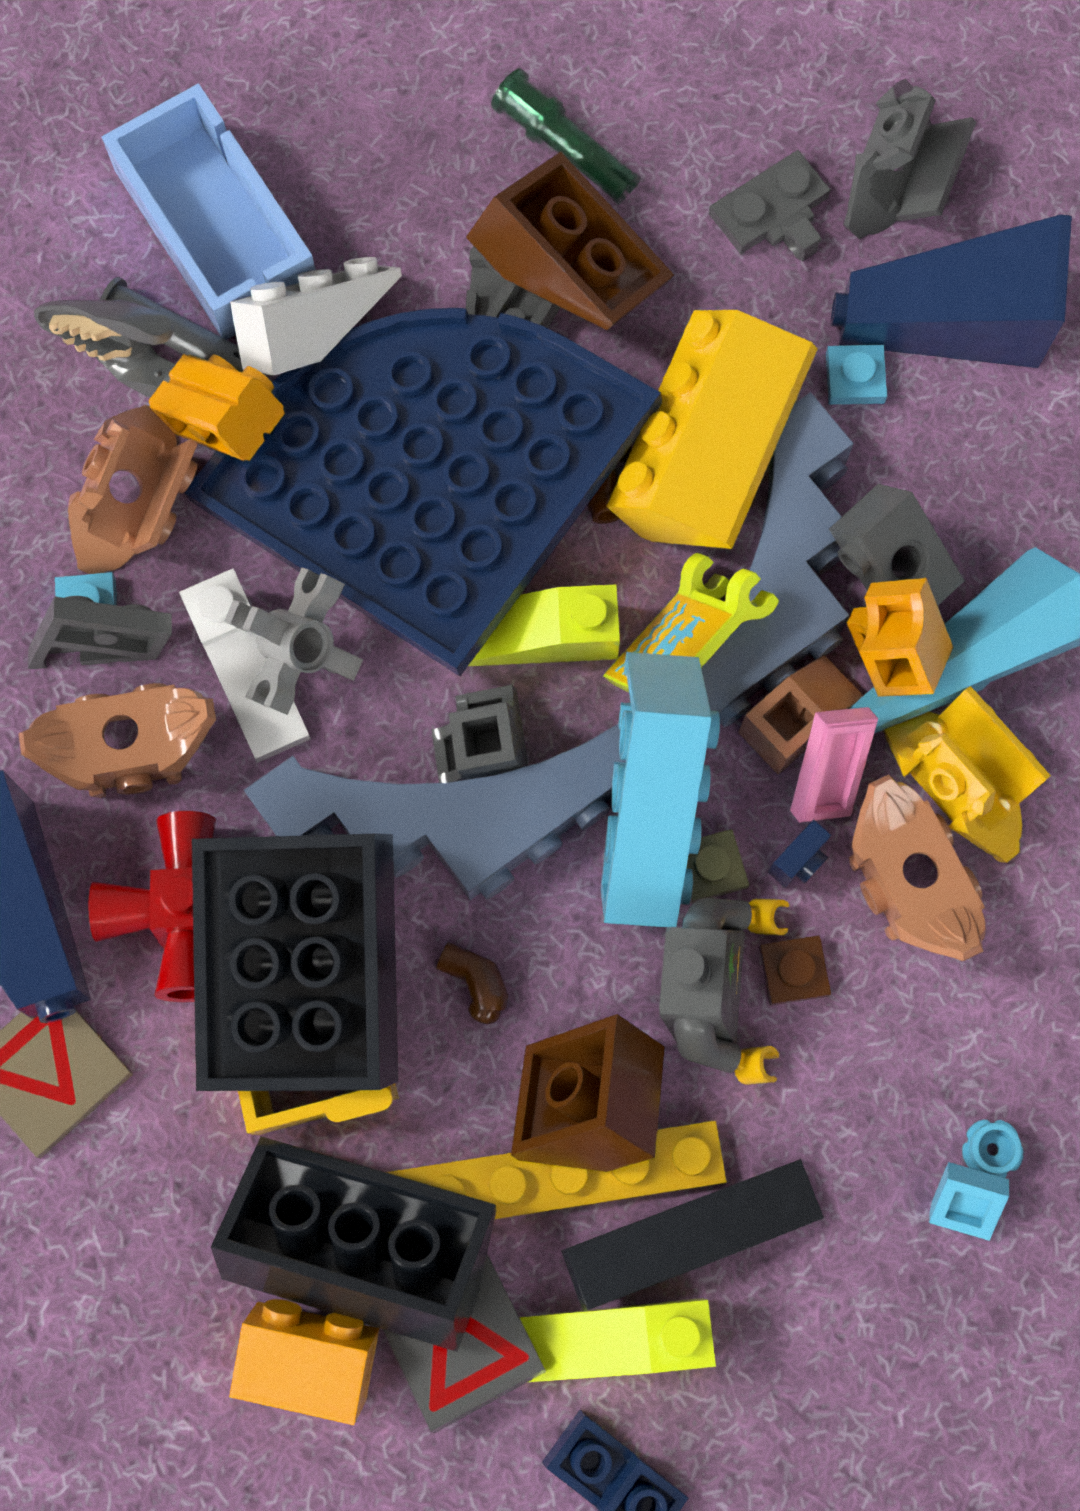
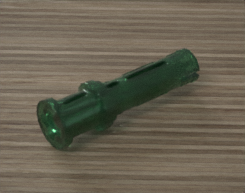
(546, 121)

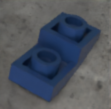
(608, 1471)

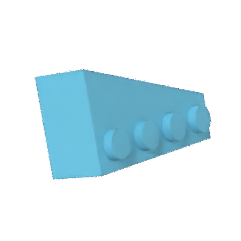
(657, 790)

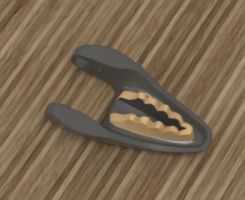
(114, 334)

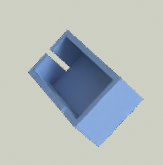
(206, 212)

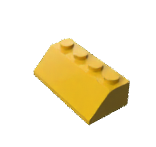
(714, 431)

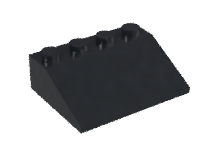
(294, 963)

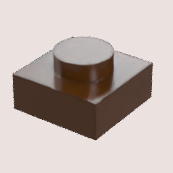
(795, 970)

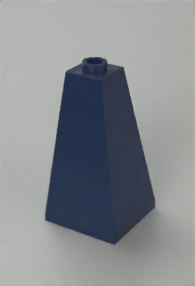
(965, 301)
(36, 941)

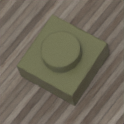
(717, 867)

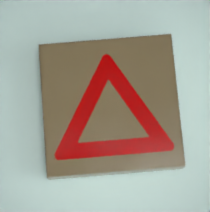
(54, 1077)

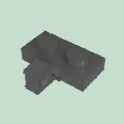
(774, 208)

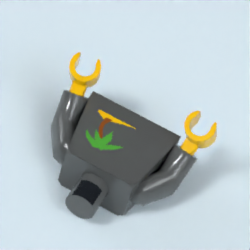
(705, 984)

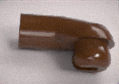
(482, 980)

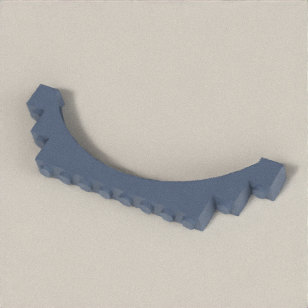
(501, 820)

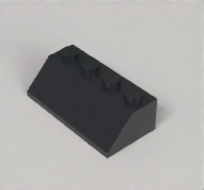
(356, 1242)

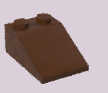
(568, 245)

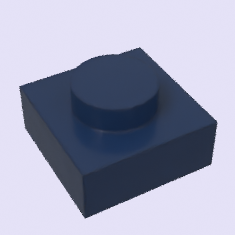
(802, 856)

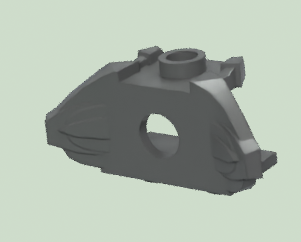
(922, 152)

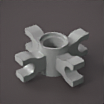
(276, 637)

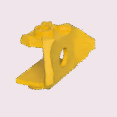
(970, 770)

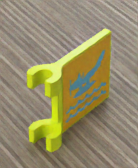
(696, 619)

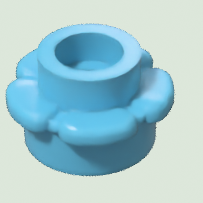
(1004, 1137)

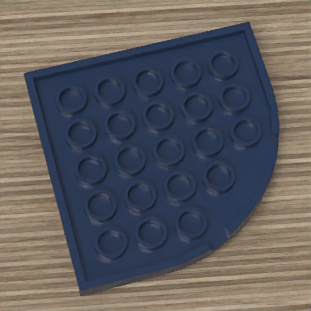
(432, 467)

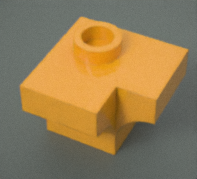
(901, 637)

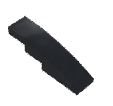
(691, 1235)

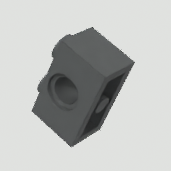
(889, 527)

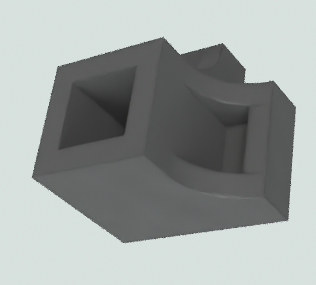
(482, 736)

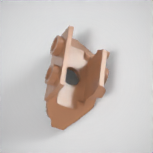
(110, 531)
(74, 749)
(935, 918)

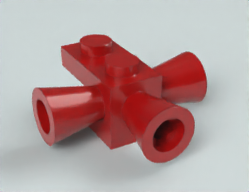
(163, 907)

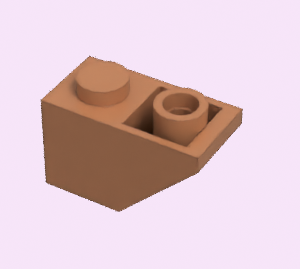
(783, 720)

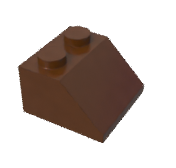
(590, 1097)

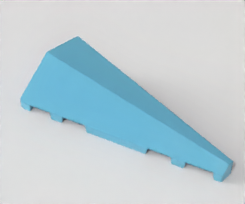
(1008, 626)

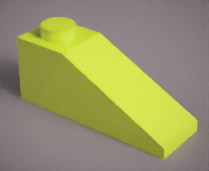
(556, 627)
(623, 1340)

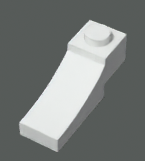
(237, 664)

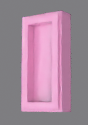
(833, 764)

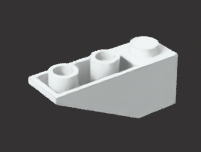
(304, 321)

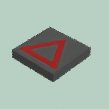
(488, 1364)

